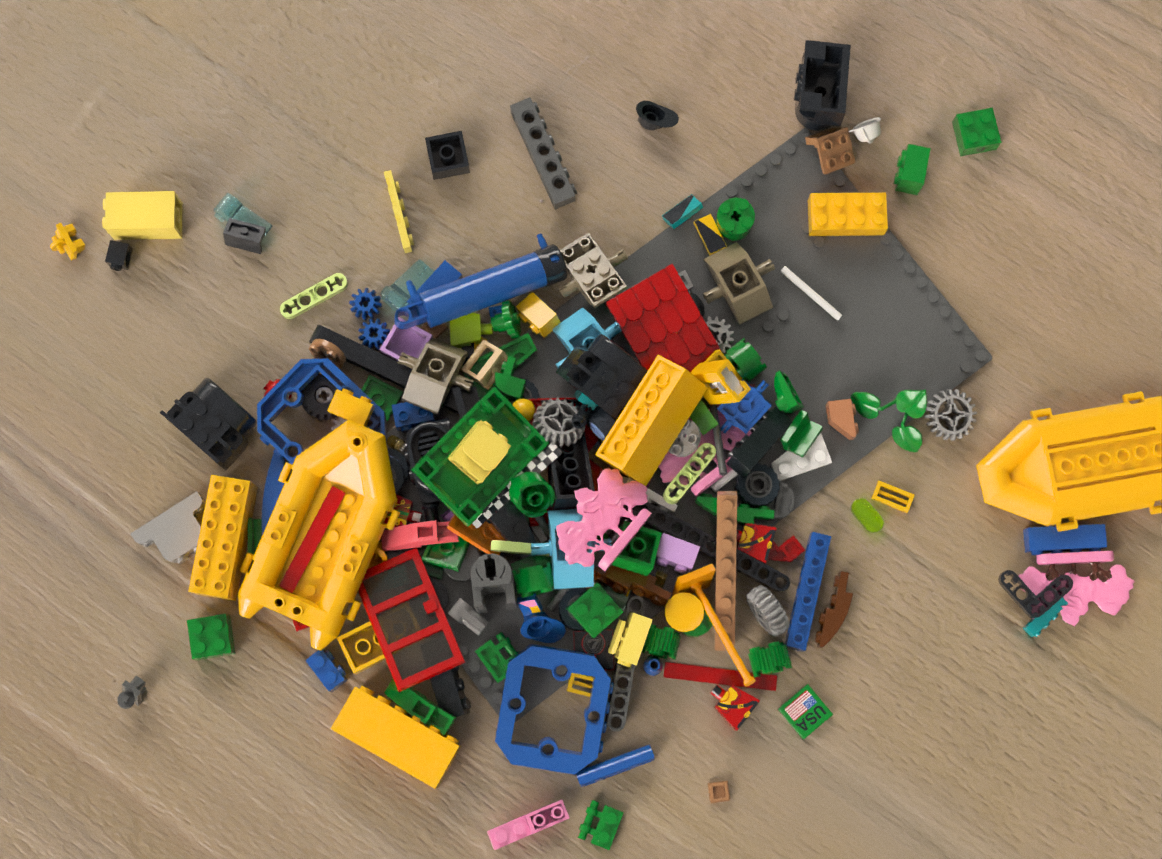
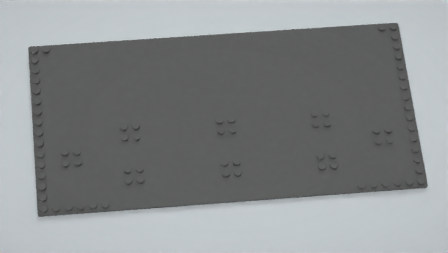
(890, 339)

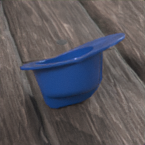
(542, 628)

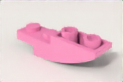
(528, 824)

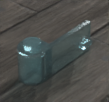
(232, 208)
(398, 294)

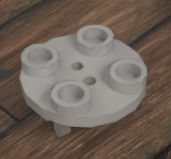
(687, 444)

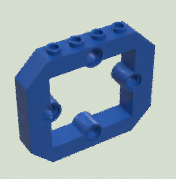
(294, 382)
(558, 759)

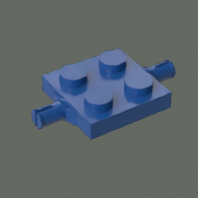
(747, 411)

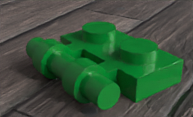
(493, 658)
(606, 827)

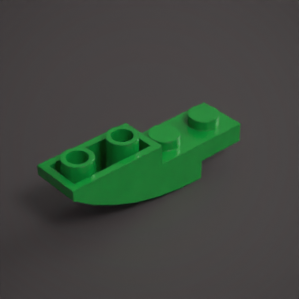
(744, 512)
(421, 707)

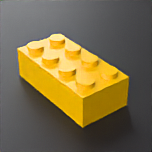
(847, 214)
(361, 648)

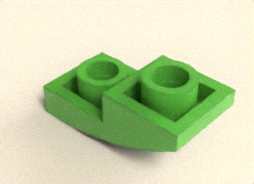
(703, 418)

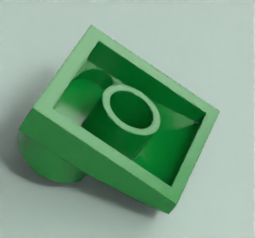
(787, 397)

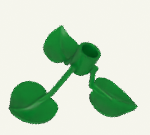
(908, 401)

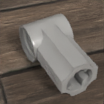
(465, 614)

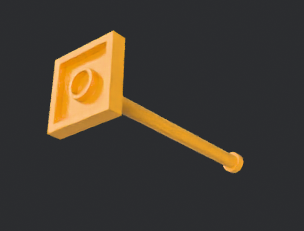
(695, 583)

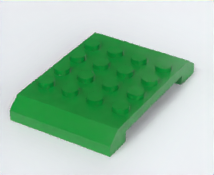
(453, 486)

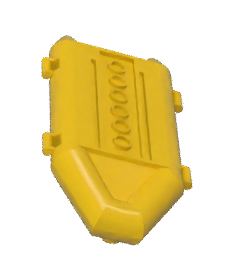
(1078, 463)
(357, 464)

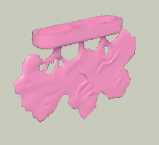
(672, 464)
(602, 512)

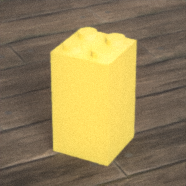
(143, 215)

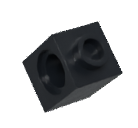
(118, 255)

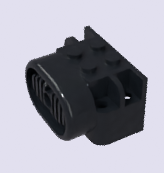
(822, 85)
(603, 374)
(213, 422)
(418, 443)

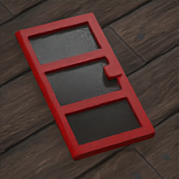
(409, 620)

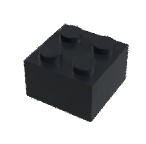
(447, 155)

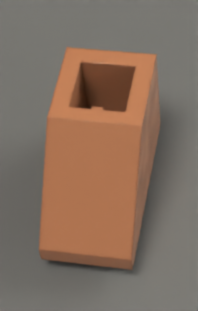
(841, 417)

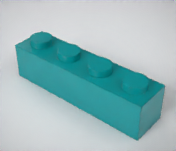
(1035, 626)

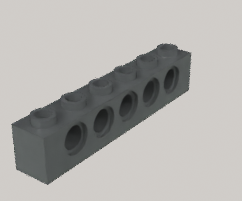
(521, 111)

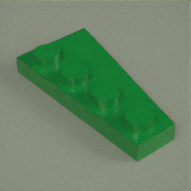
(520, 348)

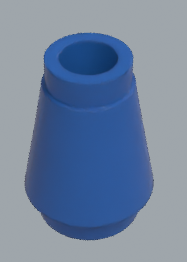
(647, 668)

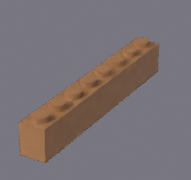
(726, 564)

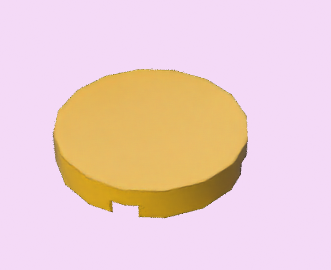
(684, 612)

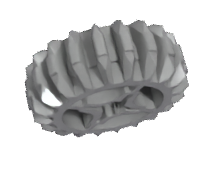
(950, 407)
(553, 429)
(767, 610)

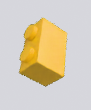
(538, 315)
(350, 407)

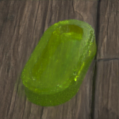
(867, 515)

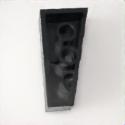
(511, 524)

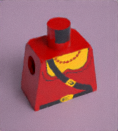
(756, 540)
(734, 705)

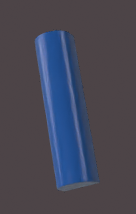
(615, 765)

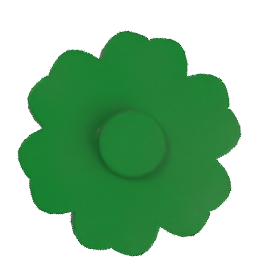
(507, 320)

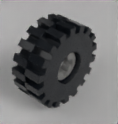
(316, 406)

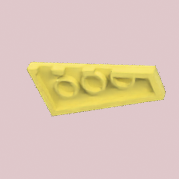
(398, 207)

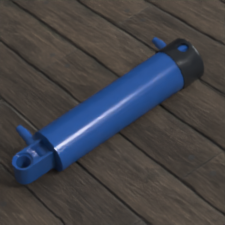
(484, 288)

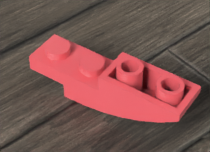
(417, 534)

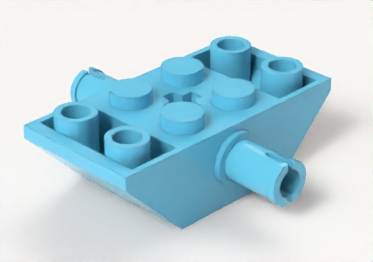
(580, 330)
(565, 575)

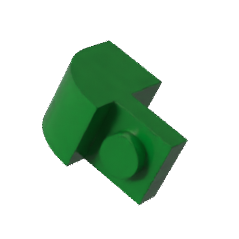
(509, 386)

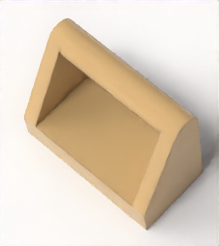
(486, 376)

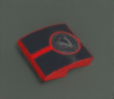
(597, 646)

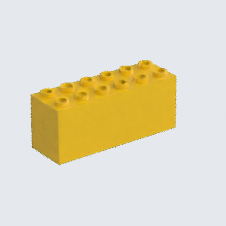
(651, 420)
(223, 538)
(396, 736)

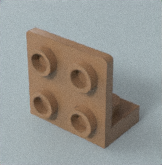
(833, 148)

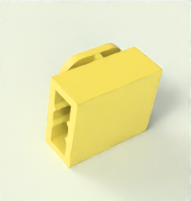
(479, 451)
(629, 639)

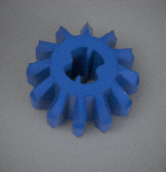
(372, 300)
(366, 335)

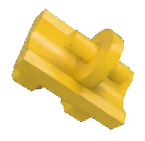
(63, 240)

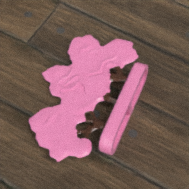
(1107, 595)

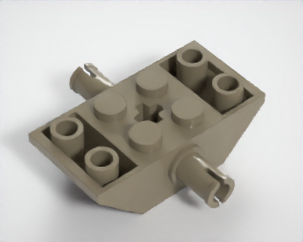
(592, 271)
(744, 299)
(434, 374)

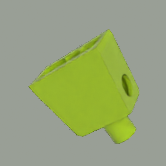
(468, 330)

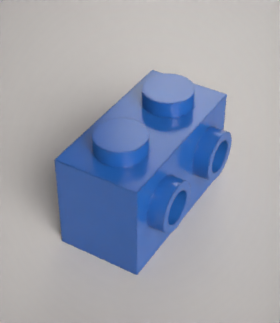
(409, 416)
(326, 670)

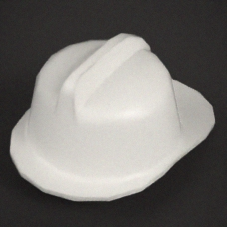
(867, 130)

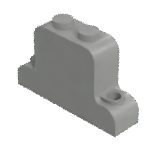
(174, 530)

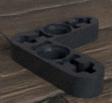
(1031, 598)

